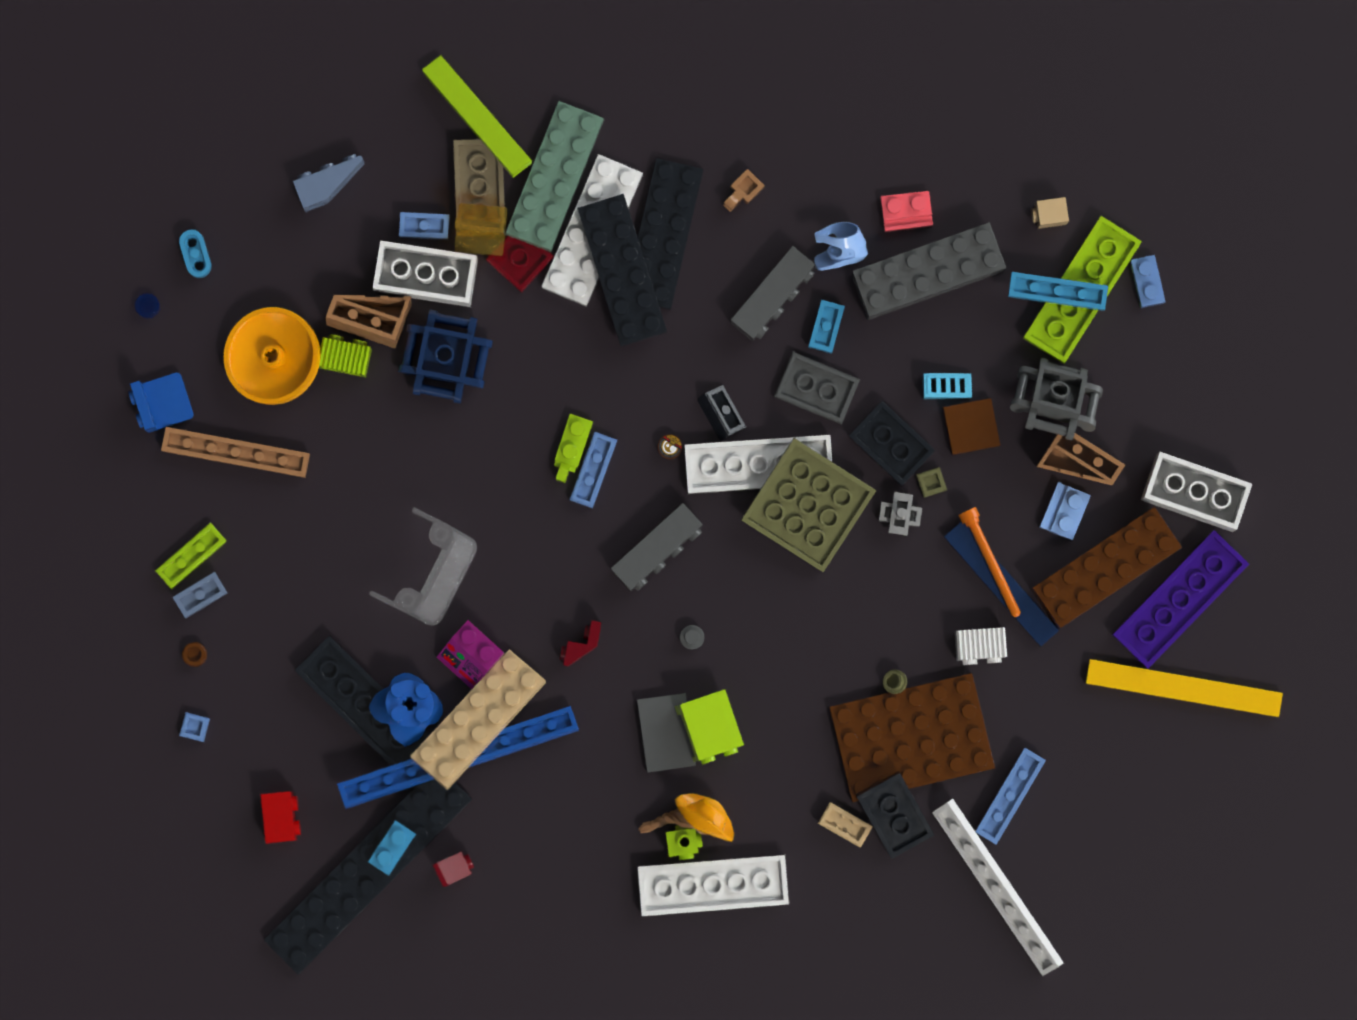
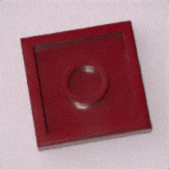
(520, 262)

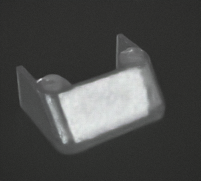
(445, 577)

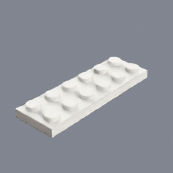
(573, 267)
(740, 463)
(713, 885)

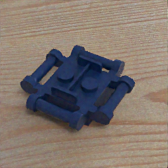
(445, 356)

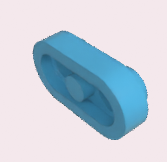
(195, 254)

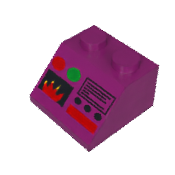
(470, 654)

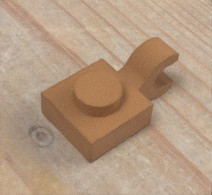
(744, 189)

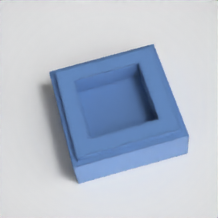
(194, 727)

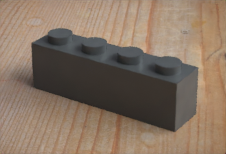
(773, 293)
(656, 547)

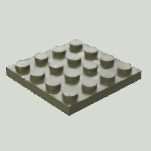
(808, 504)

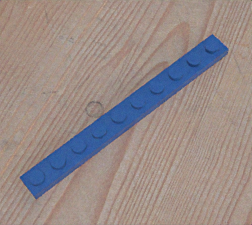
(410, 773)

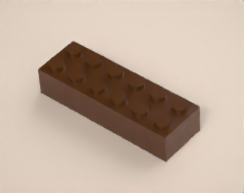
(1106, 568)

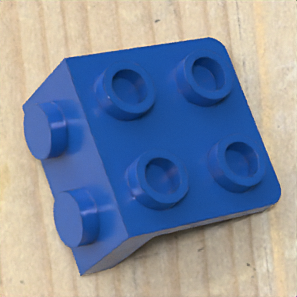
(161, 402)

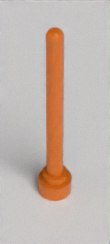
(971, 520)

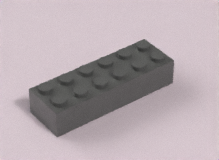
(928, 271)

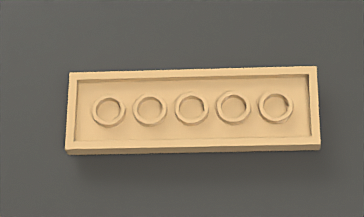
(478, 719)

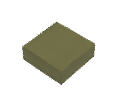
(931, 482)

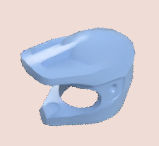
(844, 249)

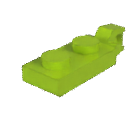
(572, 446)

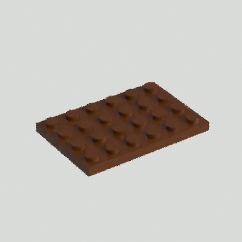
(922, 732)

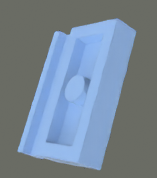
(1065, 511)

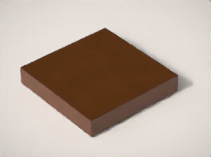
(971, 426)

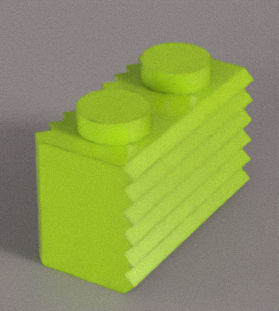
(345, 356)

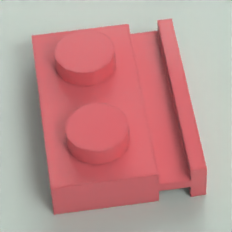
(906, 211)

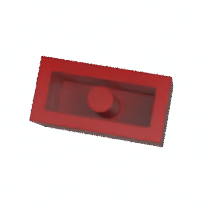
(280, 817)

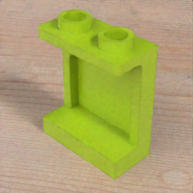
(710, 726)

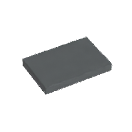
(817, 388)
(664, 733)

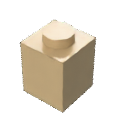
(1050, 213)

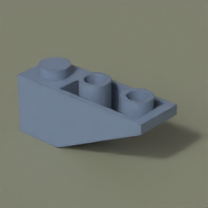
(322, 186)

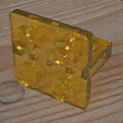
(480, 229)

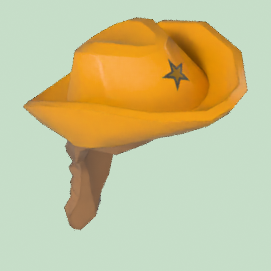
(696, 812)

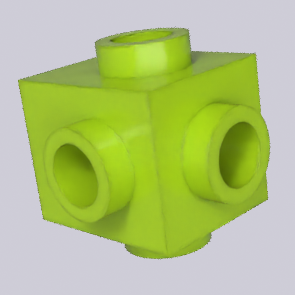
(676, 849)

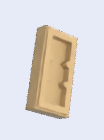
(845, 824)

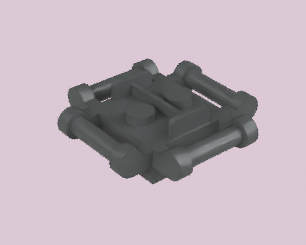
(1056, 396)

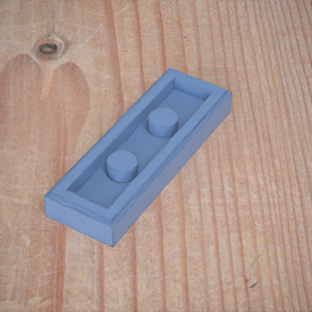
(593, 470)

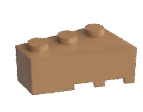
(370, 317)
(1080, 460)

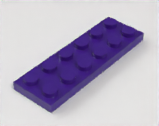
(1180, 599)

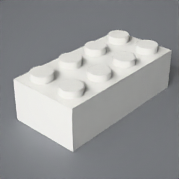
(425, 273)
(1196, 492)

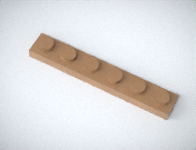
(235, 452)

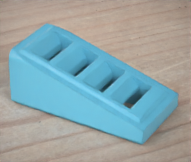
(927, 377)

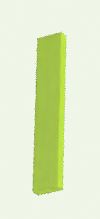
(477, 116)

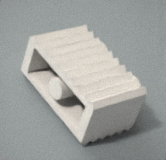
(980, 644)

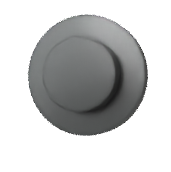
(692, 637)

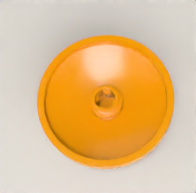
(272, 356)

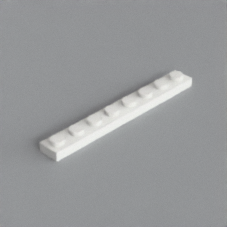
(997, 887)

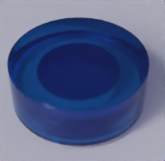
(147, 305)

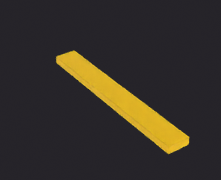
(1184, 688)

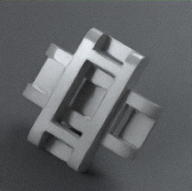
(900, 514)

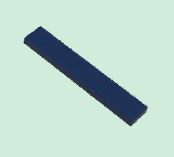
(1031, 616)

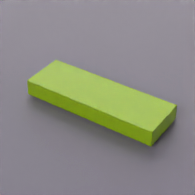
(191, 555)

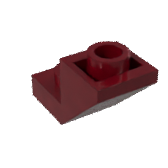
(575, 651)

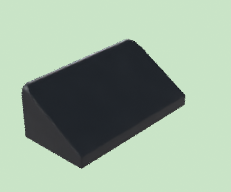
(721, 412)

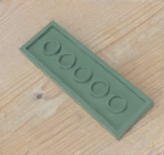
(554, 176)

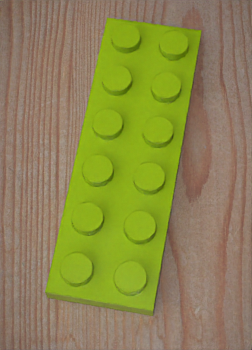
(1097, 262)

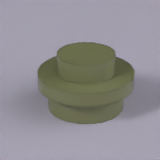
(895, 681)

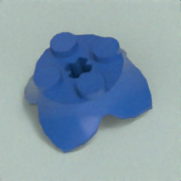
(404, 724)

